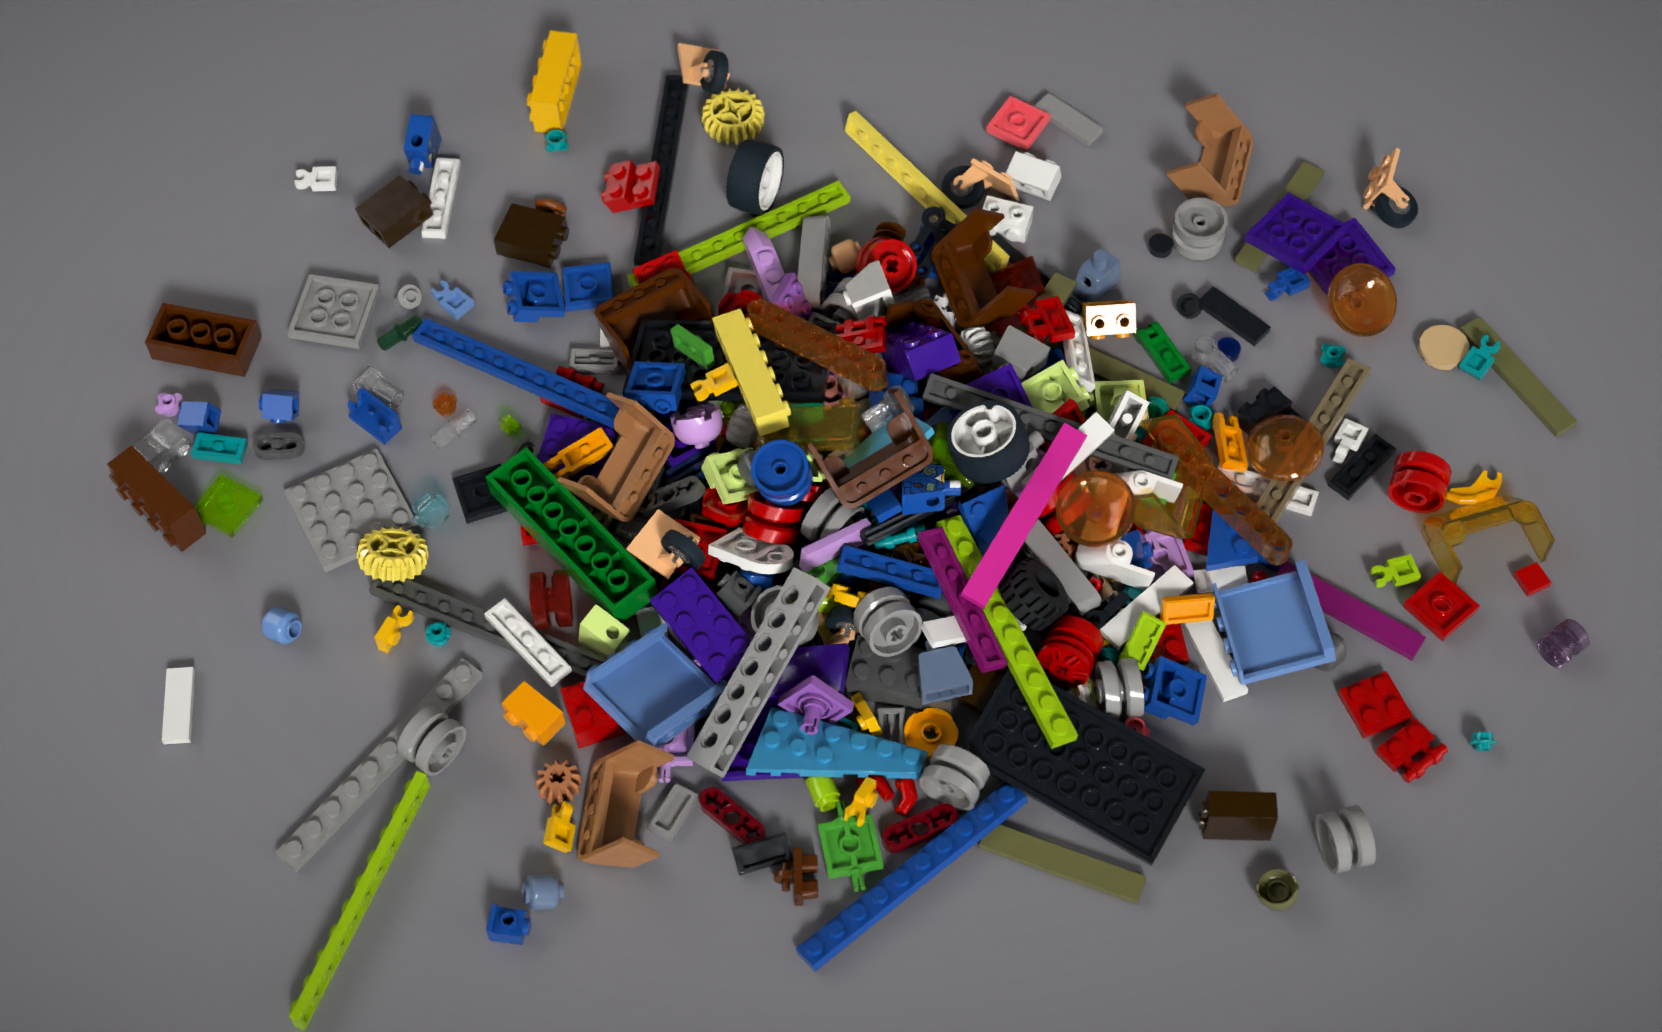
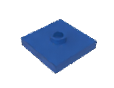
(587, 286)

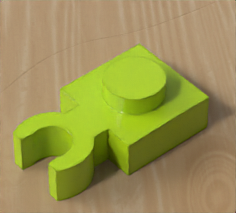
(1399, 570)

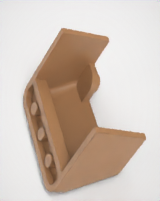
(1224, 157)
(632, 464)
(614, 806)

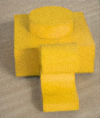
(389, 632)
(863, 799)
(559, 830)

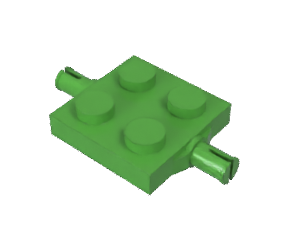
(850, 848)

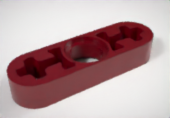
(727, 806)
(915, 839)

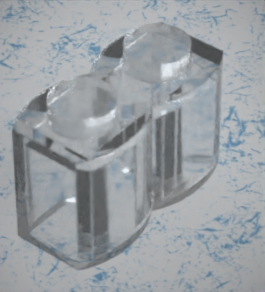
(163, 445)

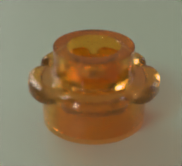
(445, 409)

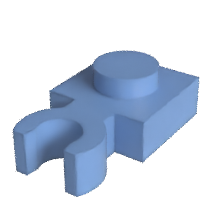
(453, 302)

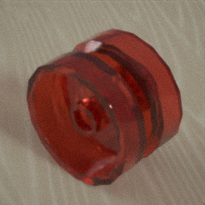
(551, 599)

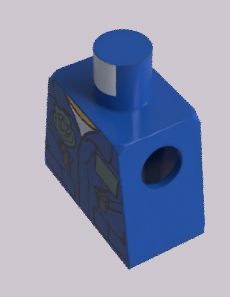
(421, 143)
(927, 490)

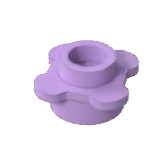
(168, 409)

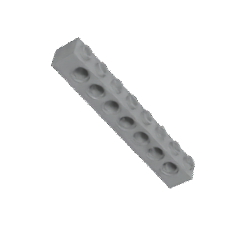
(758, 672)

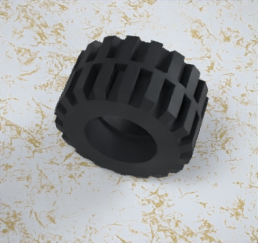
(1033, 594)

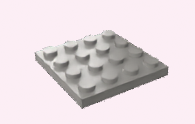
(346, 505)

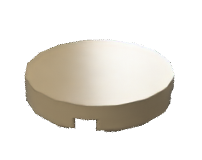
(1443, 347)

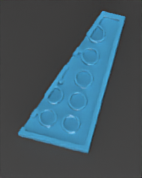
(829, 752)

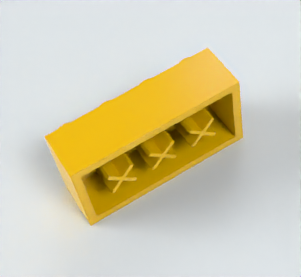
(555, 81)

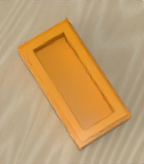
(1187, 608)

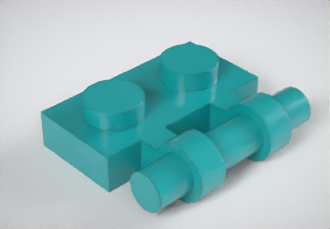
(904, 535)

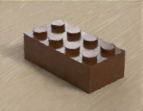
(203, 339)
(156, 499)

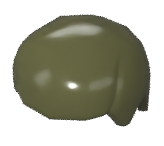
(1277, 889)

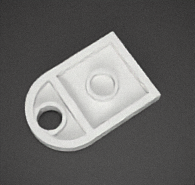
(752, 553)

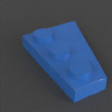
(985, 516)
(1227, 546)

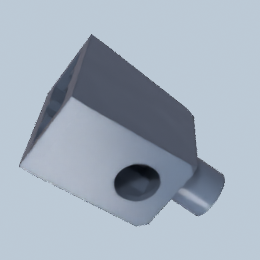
(1097, 276)
(942, 674)

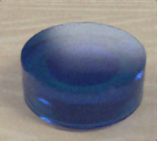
(1230, 348)

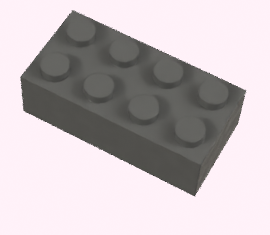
(889, 679)

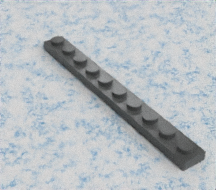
(1113, 450)
(471, 620)

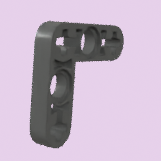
(685, 492)

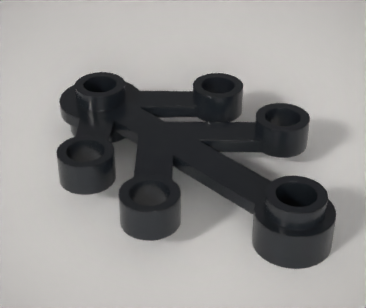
(927, 229)

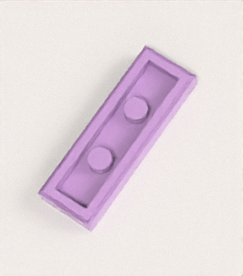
(832, 545)

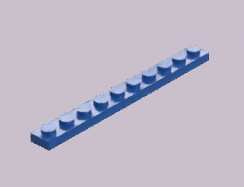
(516, 372)
(910, 876)

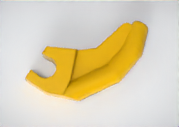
(1480, 491)

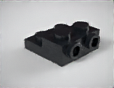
(1267, 404)

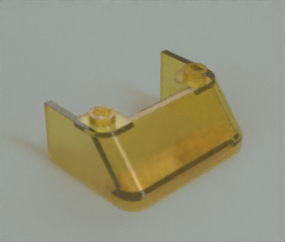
(825, 426)
(1176, 518)
(1451, 527)

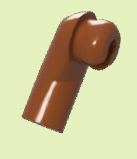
(551, 205)

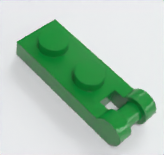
(1162, 352)

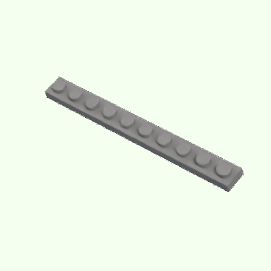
(371, 772)

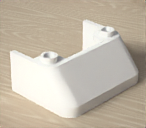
(869, 292)
(1115, 559)

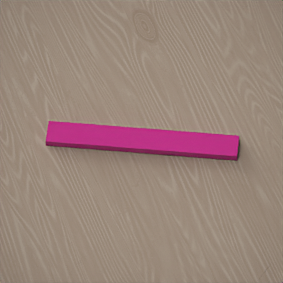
(1023, 516)

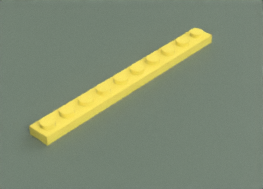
(912, 179)

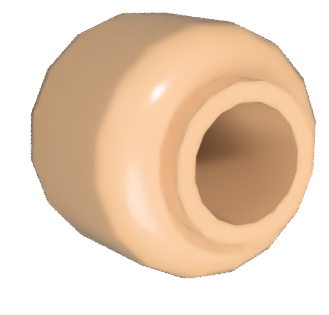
(844, 256)

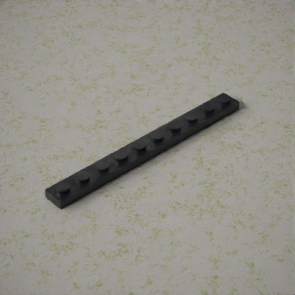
(665, 154)

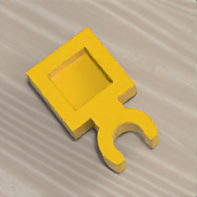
(717, 382)
(866, 718)

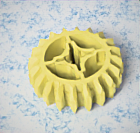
(733, 116)
(392, 554)

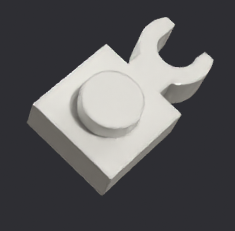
(319, 179)

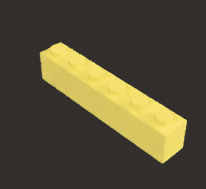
(751, 372)

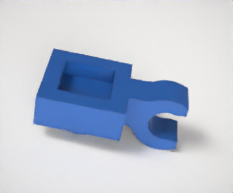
(1289, 281)

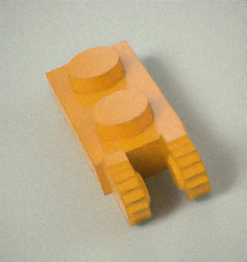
(1229, 443)
(581, 454)

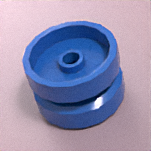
(781, 457)

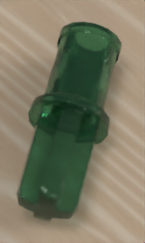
(399, 333)

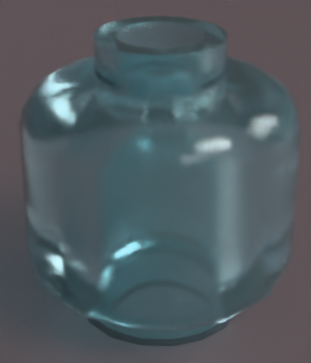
(430, 510)

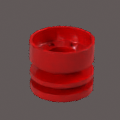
(1070, 651)

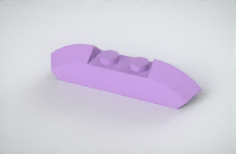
(763, 261)

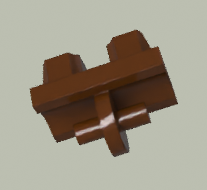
(802, 888)

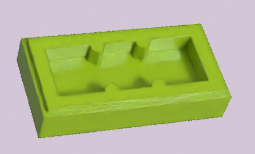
(1143, 639)

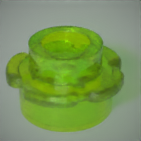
(509, 425)

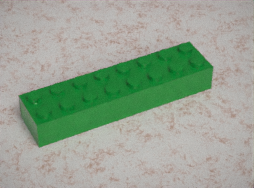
(572, 536)

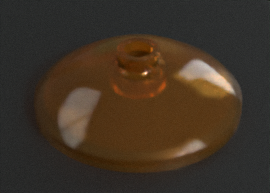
(1373, 297)
(1285, 458)
(1095, 493)

